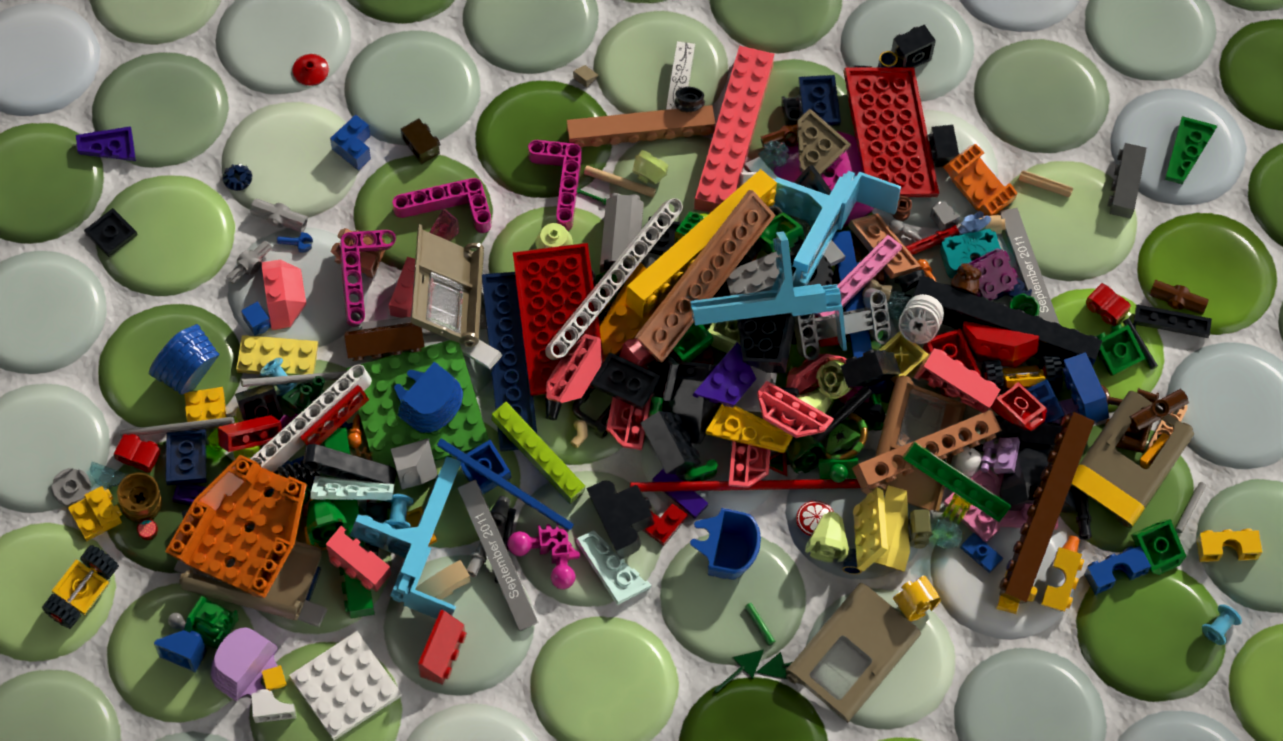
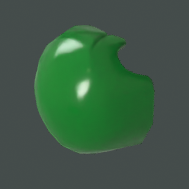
(1026, 304)

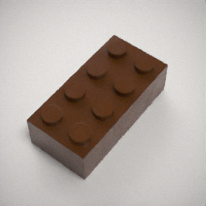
(383, 340)

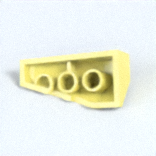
(897, 529)

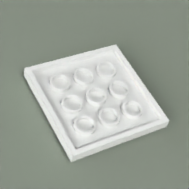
(345, 685)

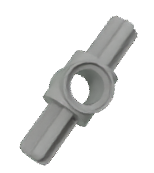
(249, 262)

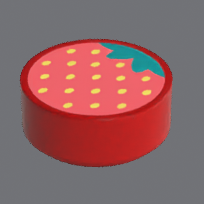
(147, 529)

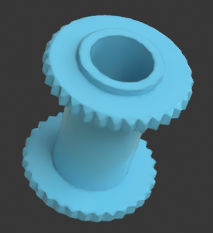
(274, 369)
(398, 511)
(1221, 625)

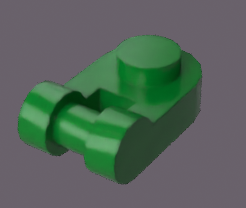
(656, 405)
(702, 473)

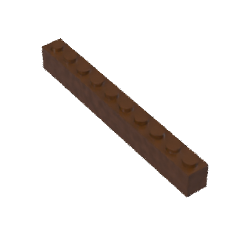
(1046, 507)

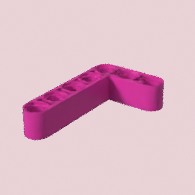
(567, 178)
(446, 201)
(355, 270)

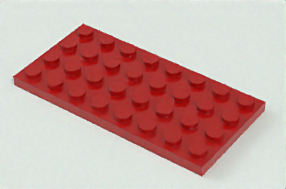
(891, 128)
(549, 291)

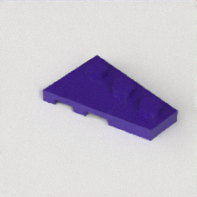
(108, 144)

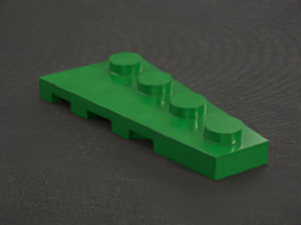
(1188, 146)

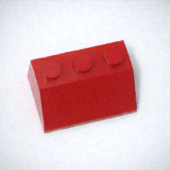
(442, 648)

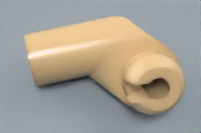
(582, 433)

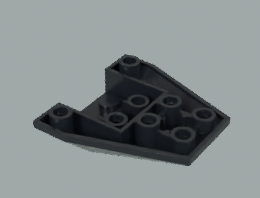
(693, 411)
(1020, 486)

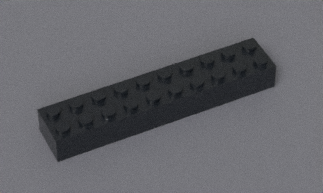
(964, 306)

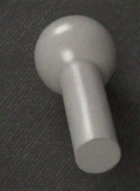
(176, 621)

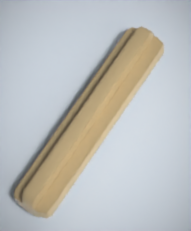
(1045, 183)

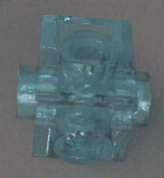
(769, 157)
(897, 304)
(940, 532)

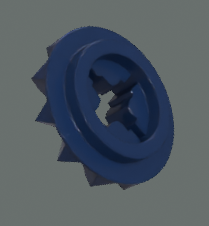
(230, 180)

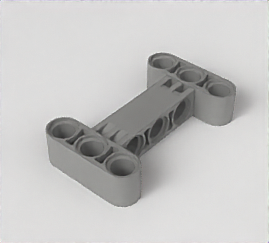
(854, 321)

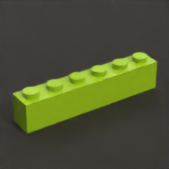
(538, 452)

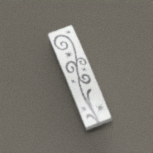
(681, 71)

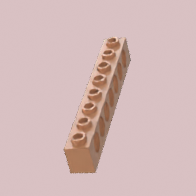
(985, 422)

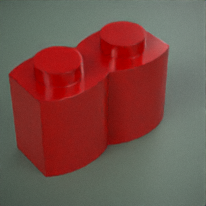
(1108, 304)
(137, 453)

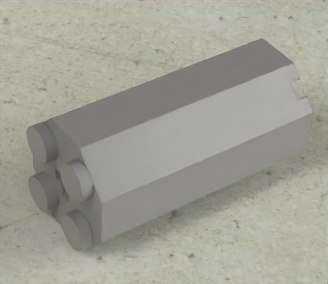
(621, 226)

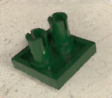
(303, 394)

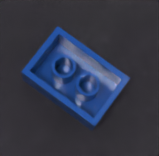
(1085, 388)

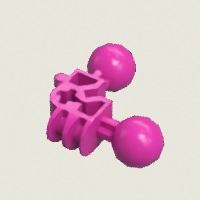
(562, 575)

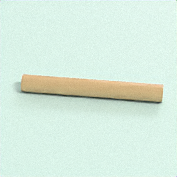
(619, 181)

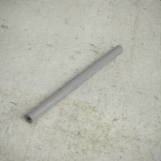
(290, 379)
(178, 426)

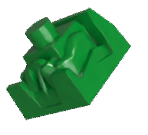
(779, 224)
(693, 343)
(211, 622)

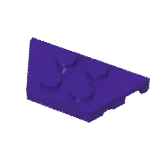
(727, 380)

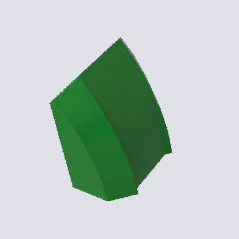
(1160, 546)

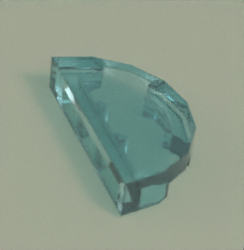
(106, 476)

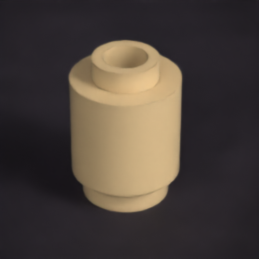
(996, 224)

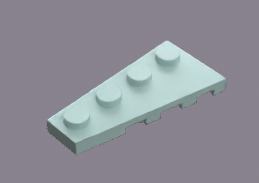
(350, 489)
(617, 577)

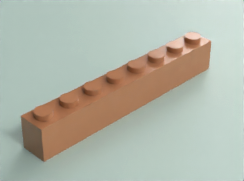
(640, 127)

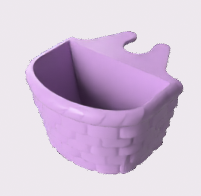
(240, 662)

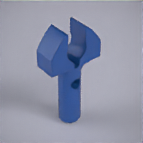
(297, 241)

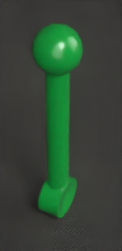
(579, 191)

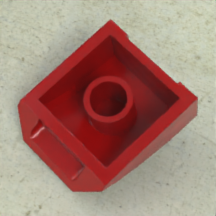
(1020, 408)

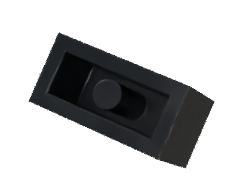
(943, 144)

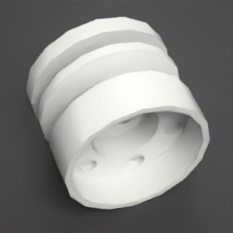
(928, 314)

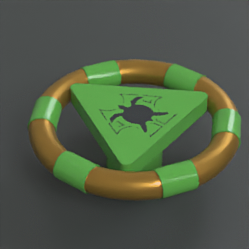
(843, 438)

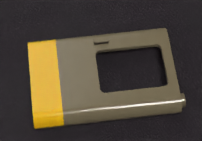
(1116, 479)

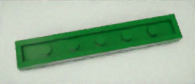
(956, 481)

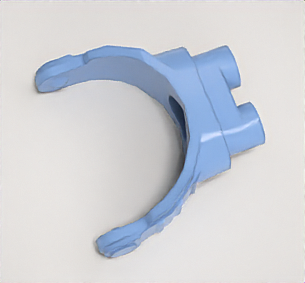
(973, 224)

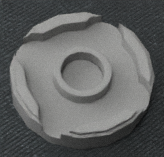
(70, 486)

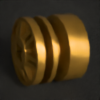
(134, 488)

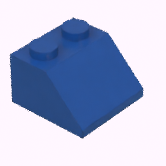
(182, 649)

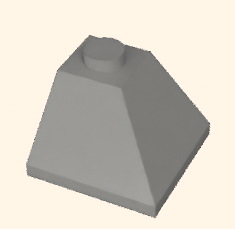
(414, 463)

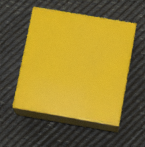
(274, 678)

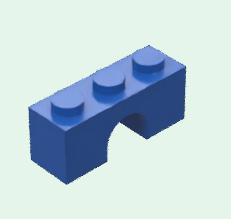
(1131, 562)

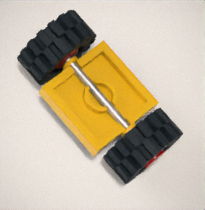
(1025, 375)
(80, 587)

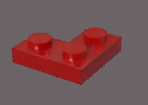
(666, 525)

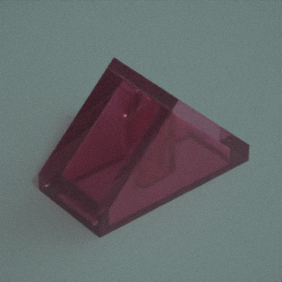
(445, 226)

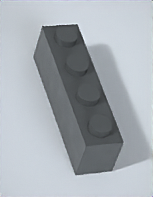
(1127, 180)

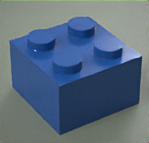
(489, 457)

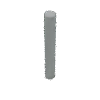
(1190, 507)

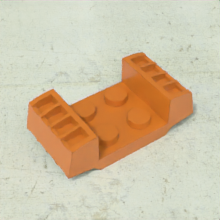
(979, 182)

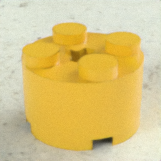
(917, 598)

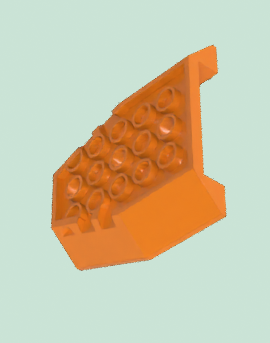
(218, 523)

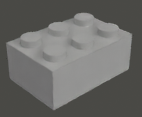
(754, 276)

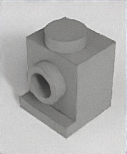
(944, 216)

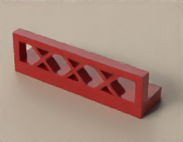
(336, 420)

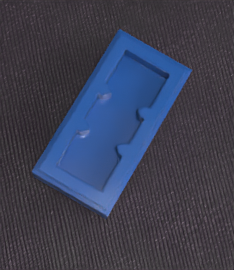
(981, 553)

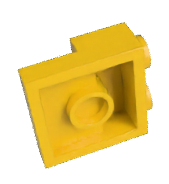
(205, 405)
(96, 513)

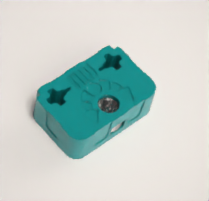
(966, 248)

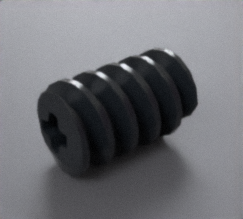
(298, 472)

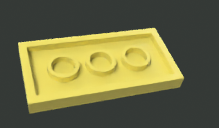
(297, 355)
(870, 529)

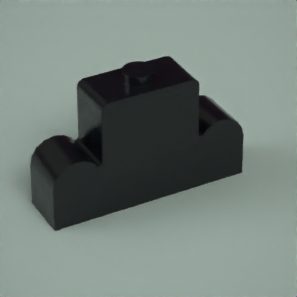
(622, 515)

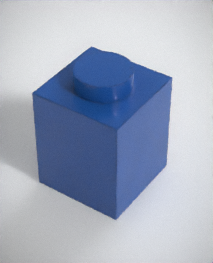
(256, 318)

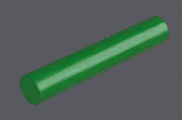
(760, 624)

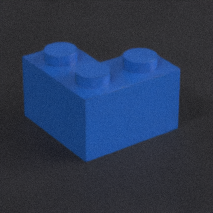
(350, 140)

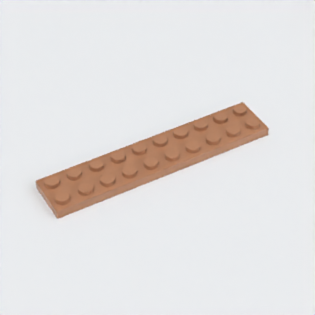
(705, 275)

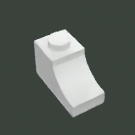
(267, 708)

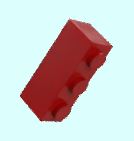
(248, 433)

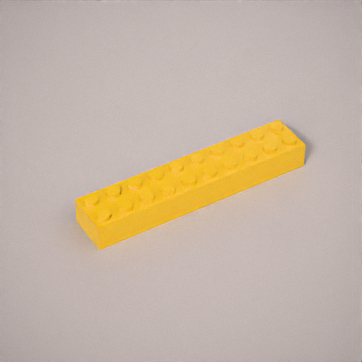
(660, 277)

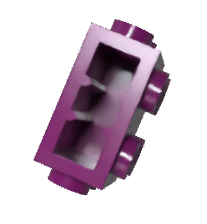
(996, 274)

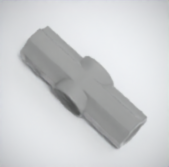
(279, 215)

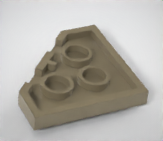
(818, 143)

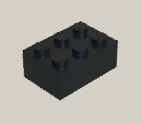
(870, 369)
(671, 442)

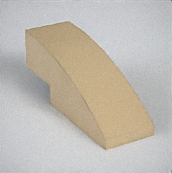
(445, 581)

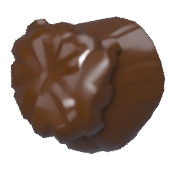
(967, 279)

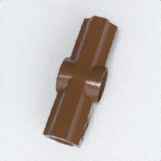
(780, 136)
(1179, 297)
(1149, 415)

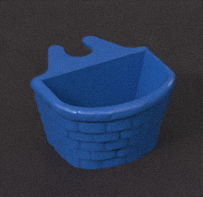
(184, 360)
(431, 400)
(731, 543)

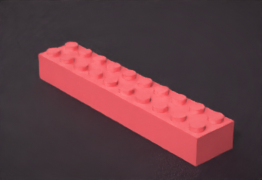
(734, 128)

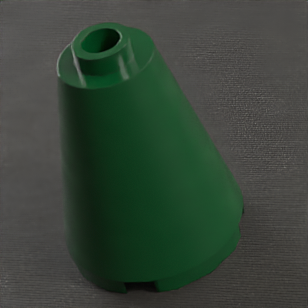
(804, 453)

